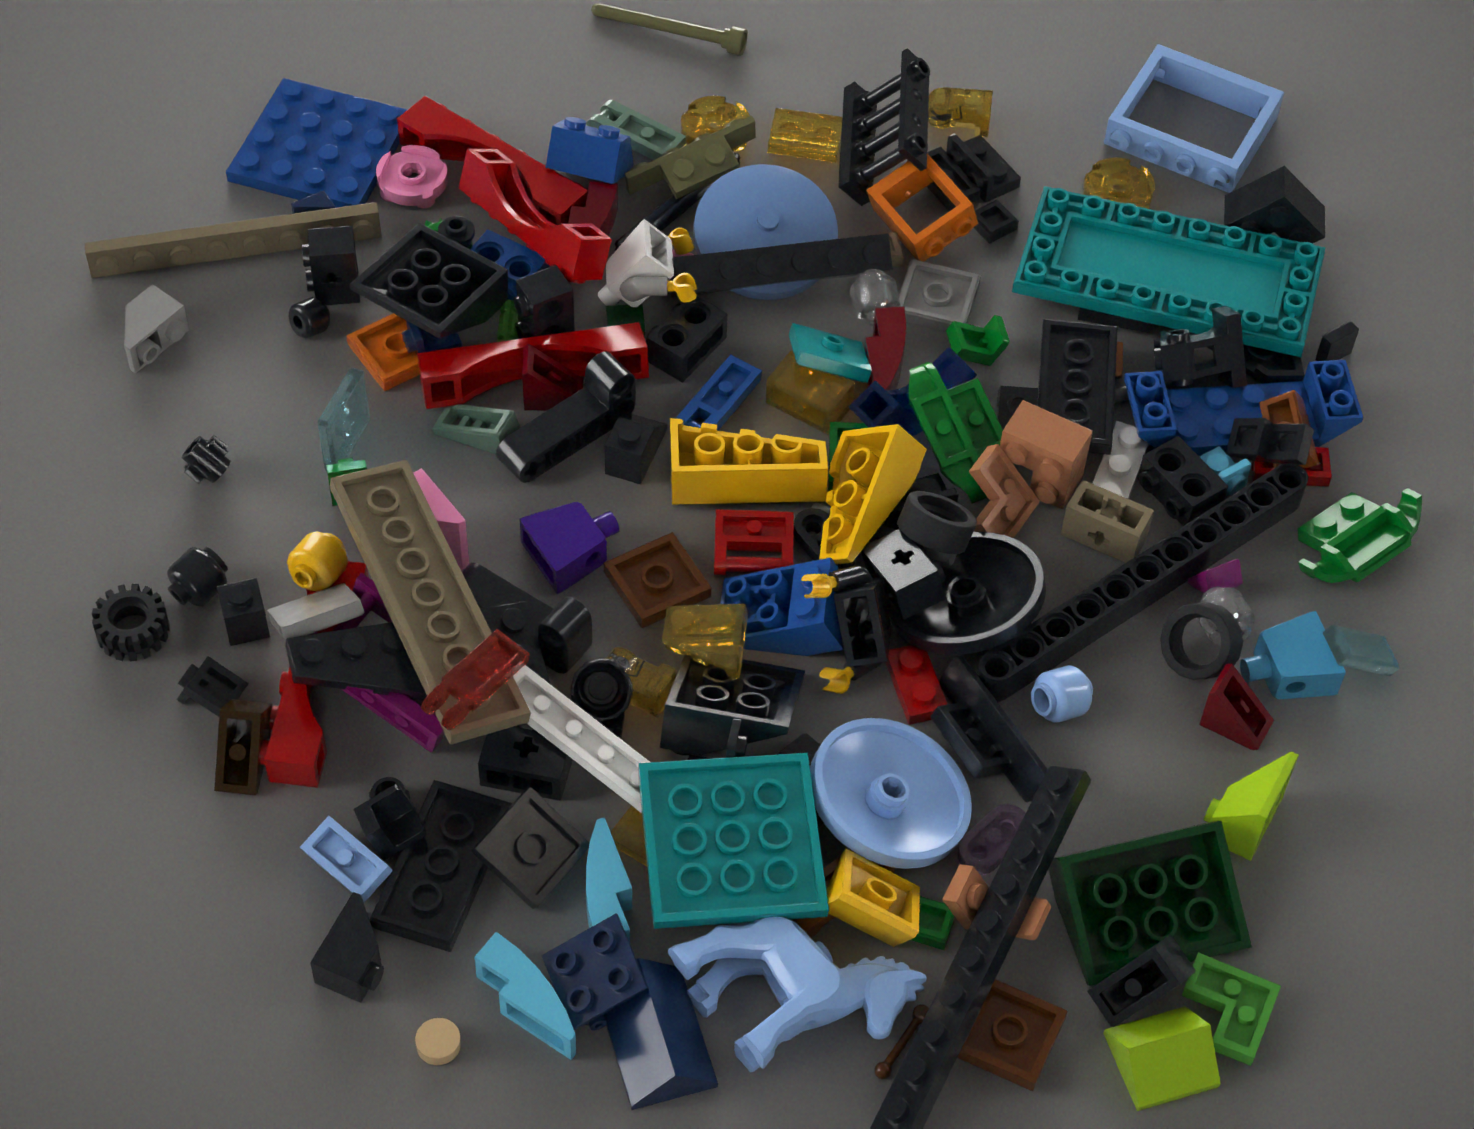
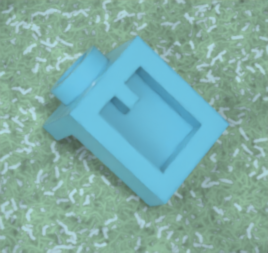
(1232, 473)

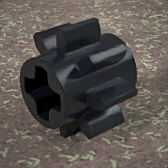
(206, 459)

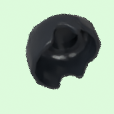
(602, 689)

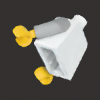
(645, 266)

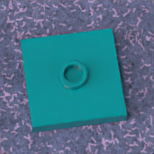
(829, 353)

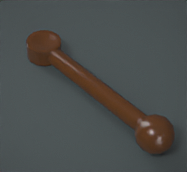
(883, 1069)

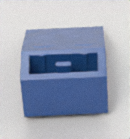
(781, 615)

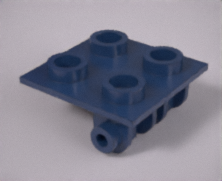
(595, 973)

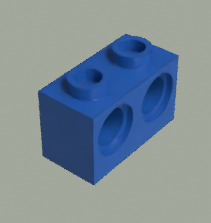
(510, 255)

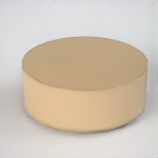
(438, 1041)

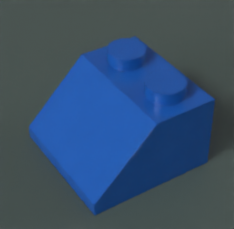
(589, 151)

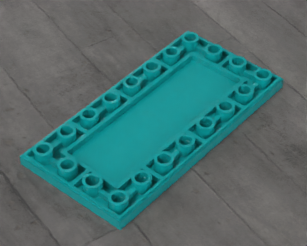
(1169, 269)

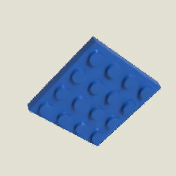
(316, 143)

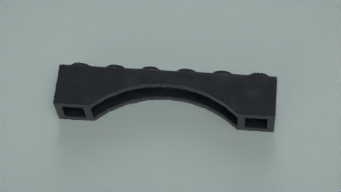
(785, 263)

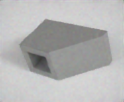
(151, 326)

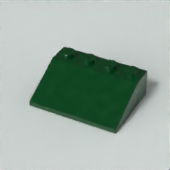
(1147, 888)

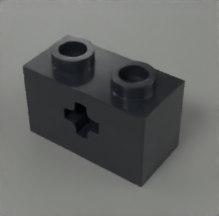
(332, 264)
(907, 574)
(523, 759)

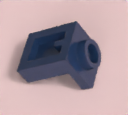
(422, 341)

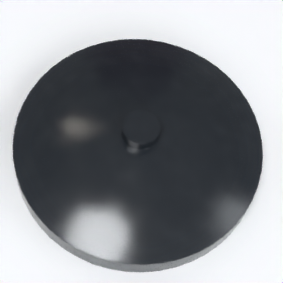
(988, 600)

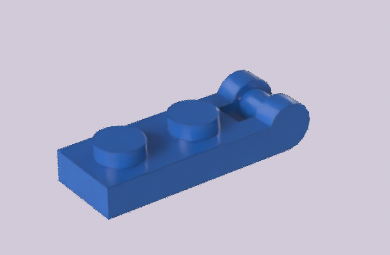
(722, 393)

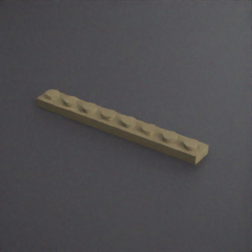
(225, 240)

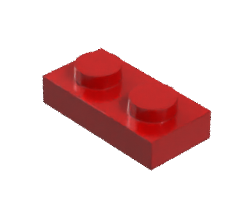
(915, 683)

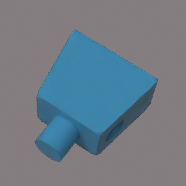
(1295, 660)

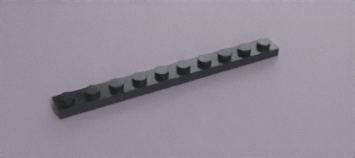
(982, 951)

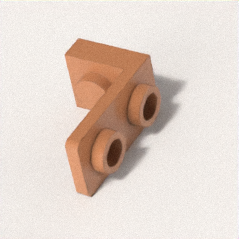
(968, 892)

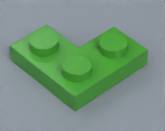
(1242, 999)

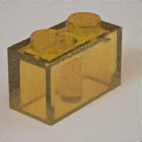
(809, 393)

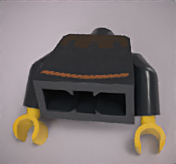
(861, 619)

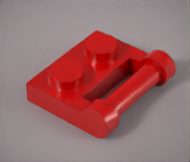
(752, 532)

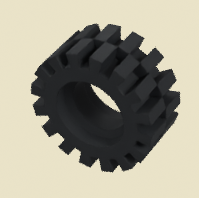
(126, 604)

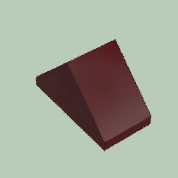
(546, 380)
(1236, 710)

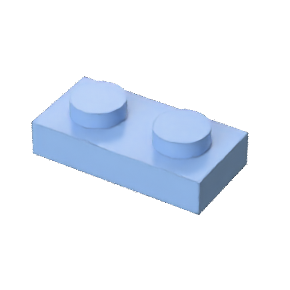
(346, 858)

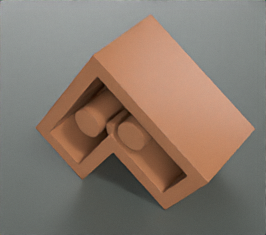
(1049, 447)

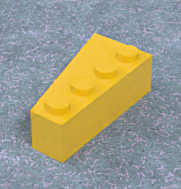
(744, 467)

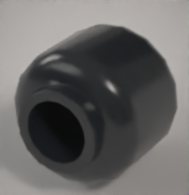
(196, 576)

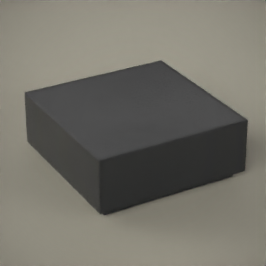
(995, 221)
(1337, 342)

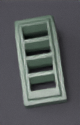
(499, 424)

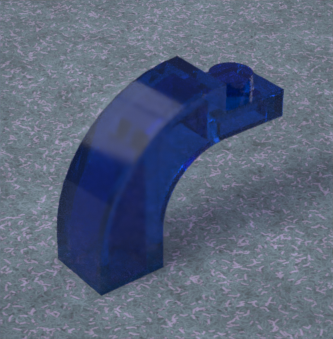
(891, 407)

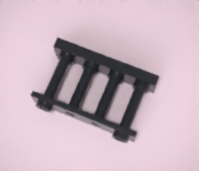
(861, 120)

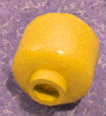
(317, 561)

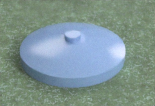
(890, 793)

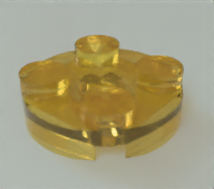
(707, 111)
(1138, 184)

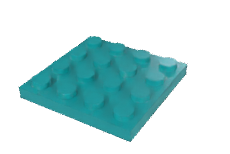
(731, 840)

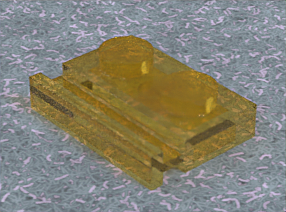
(805, 135)

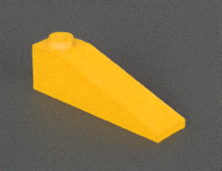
(870, 478)

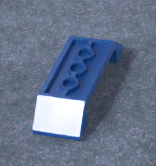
(1207, 414)

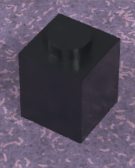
(243, 611)

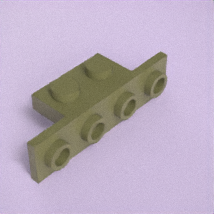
(696, 163)

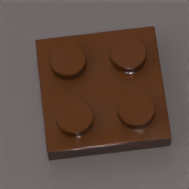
(655, 578)
(1013, 1035)

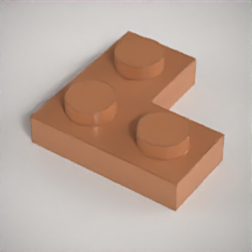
(1008, 493)

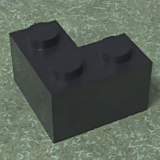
(1277, 205)

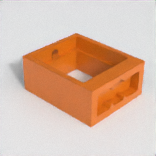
(904, 184)

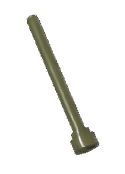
(731, 39)

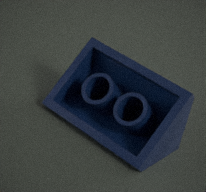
(660, 1040)

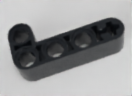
(573, 422)
(561, 631)

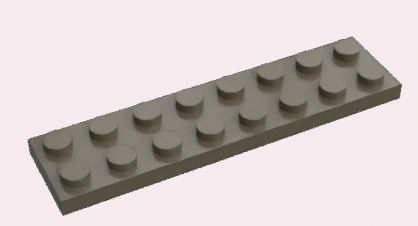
(422, 587)

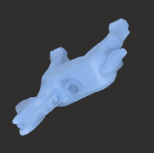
(801, 978)

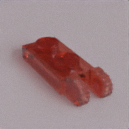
(476, 677)

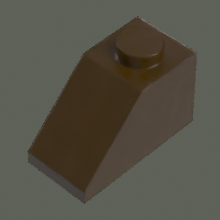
(240, 737)

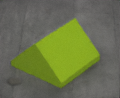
(1164, 1057)

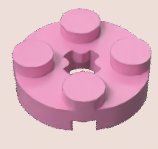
(416, 191)

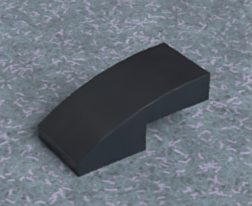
(1269, 442)

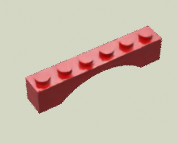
(451, 135)
(496, 186)
(463, 372)
(297, 741)

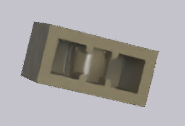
(1107, 522)

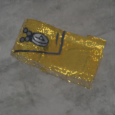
(960, 109)
(646, 679)

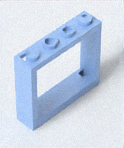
(1210, 84)

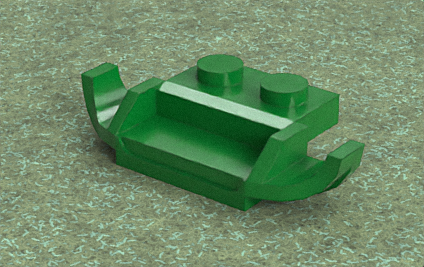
(956, 424)
(1359, 536)

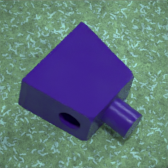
(567, 542)

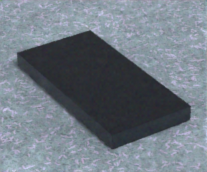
(1080, 377)
(438, 874)

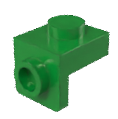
(978, 343)

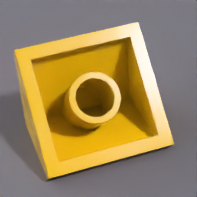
(874, 899)

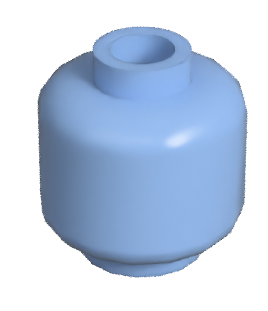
(1062, 694)

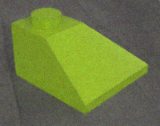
(1251, 805)

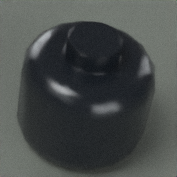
(309, 317)

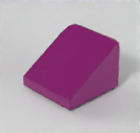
(1221, 576)

